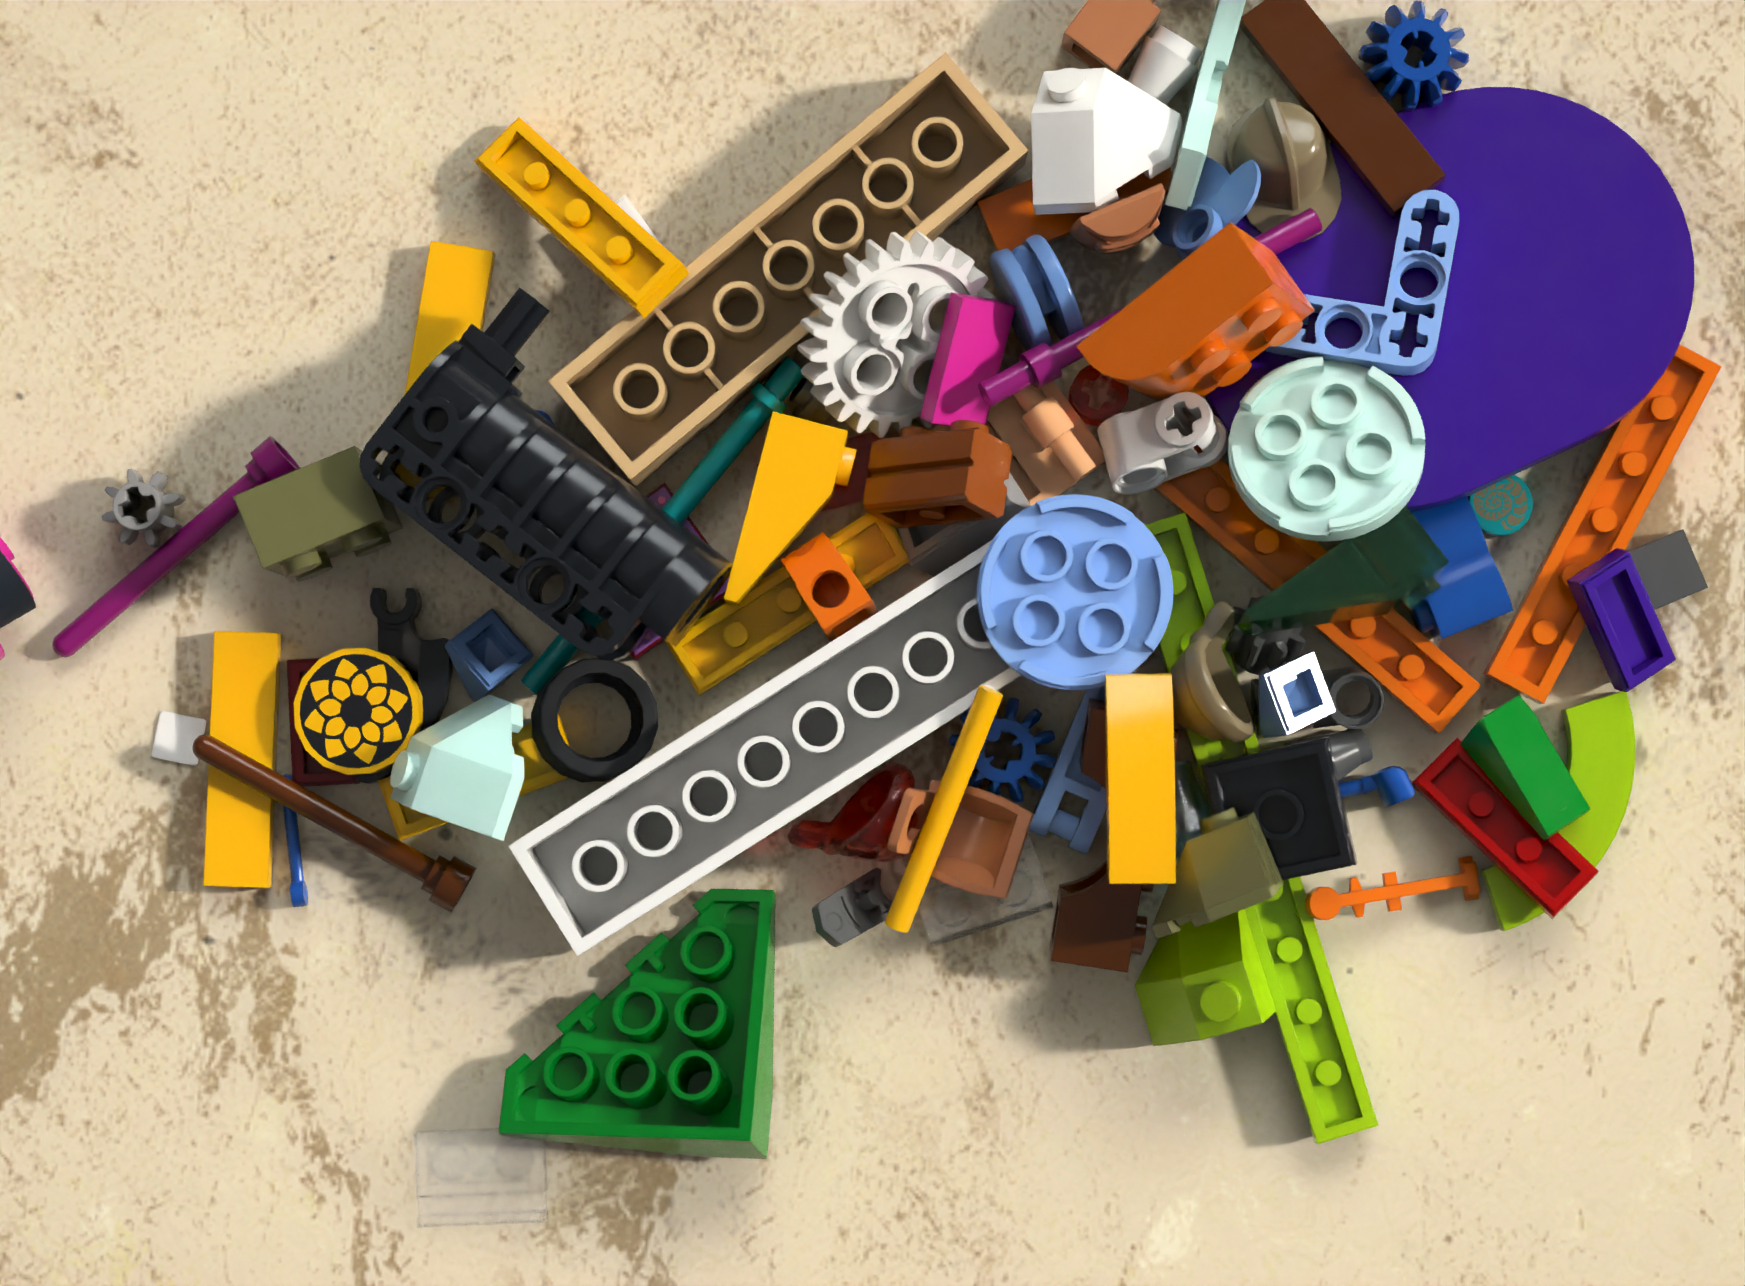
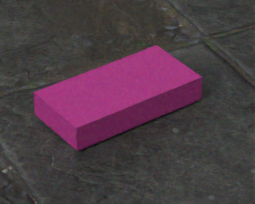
(966, 355)

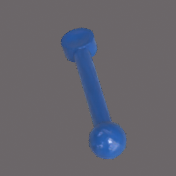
(298, 887)

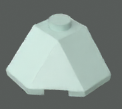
(465, 768)

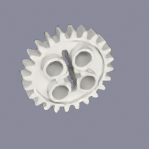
(893, 335)

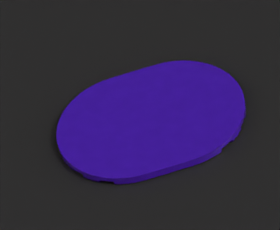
(1557, 290)

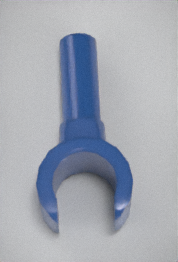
(1391, 784)

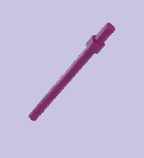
(1044, 362)

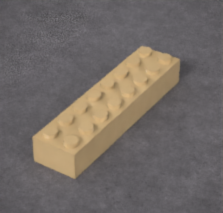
(741, 307)

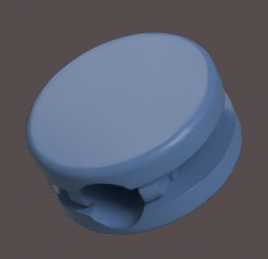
(1038, 288)

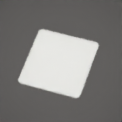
(176, 736)

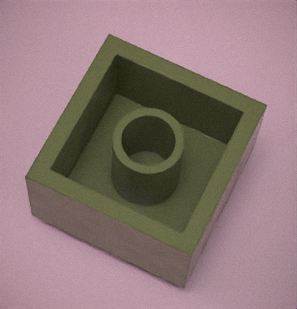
(316, 516)

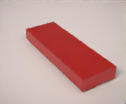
(1545, 870)

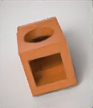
(828, 586)

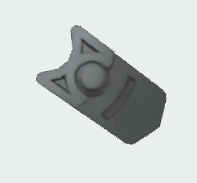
(852, 909)

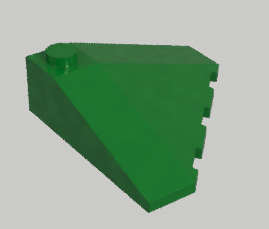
(672, 1052)

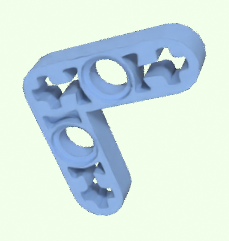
(1379, 322)

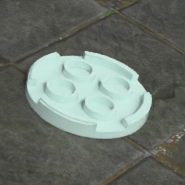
(1326, 449)

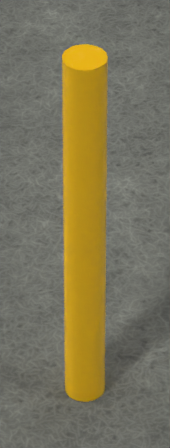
(943, 809)

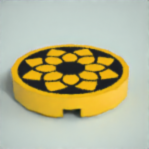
(357, 710)

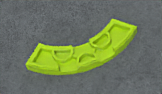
(1603, 768)

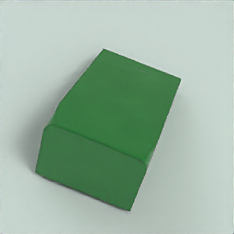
(1526, 767)

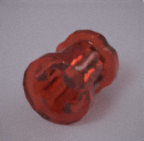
(1079, 399)

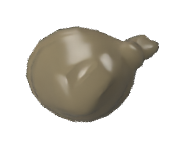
(1204, 686)

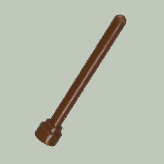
(440, 877)

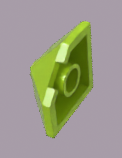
(1204, 982)

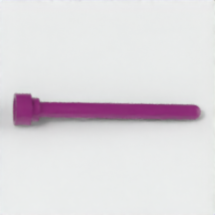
(268, 463)

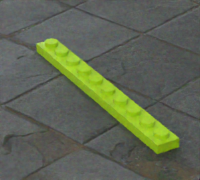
(1283, 931)

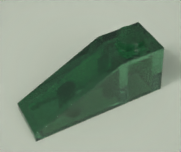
(1355, 580)

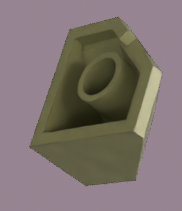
(1219, 873)

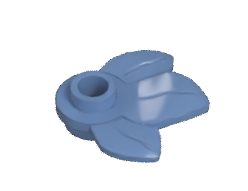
(1217, 202)

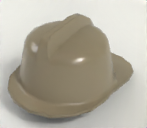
(1292, 160)

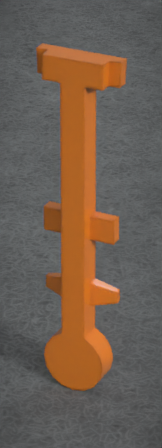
(1325, 902)

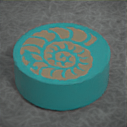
(1502, 506)

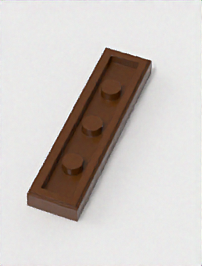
(1342, 101)

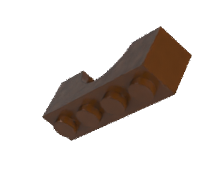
(1095, 919)

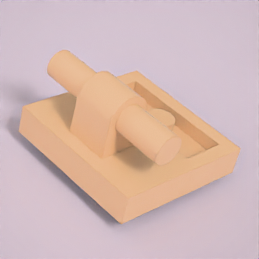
(1046, 439)

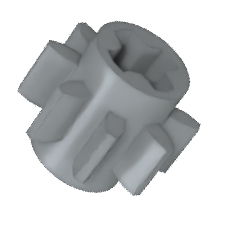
(128, 499)

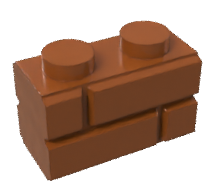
(938, 476)

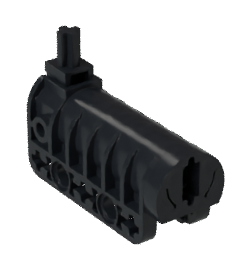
(539, 496)

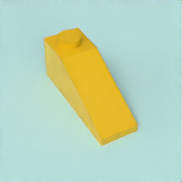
(790, 489)

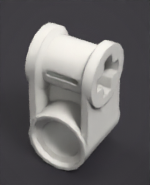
(1158, 443)

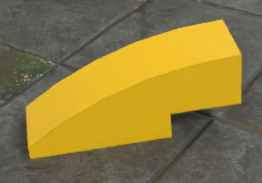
(1140, 779)

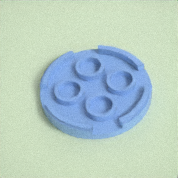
(1074, 592)

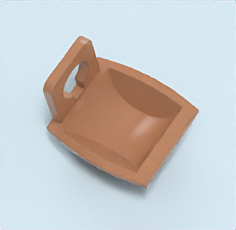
(1121, 223)
(980, 844)

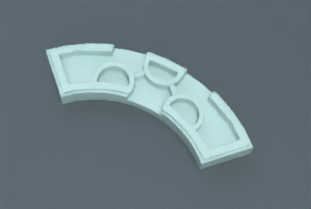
(1203, 103)

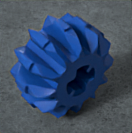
(1436, 63)
(1013, 769)

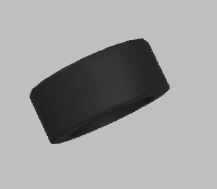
(637, 697)

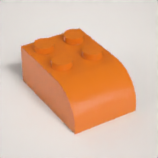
(1201, 320)

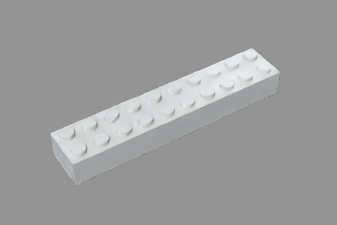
(764, 759)

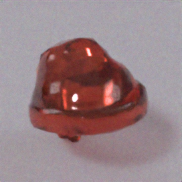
(865, 820)

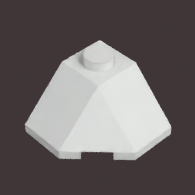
(1094, 137)

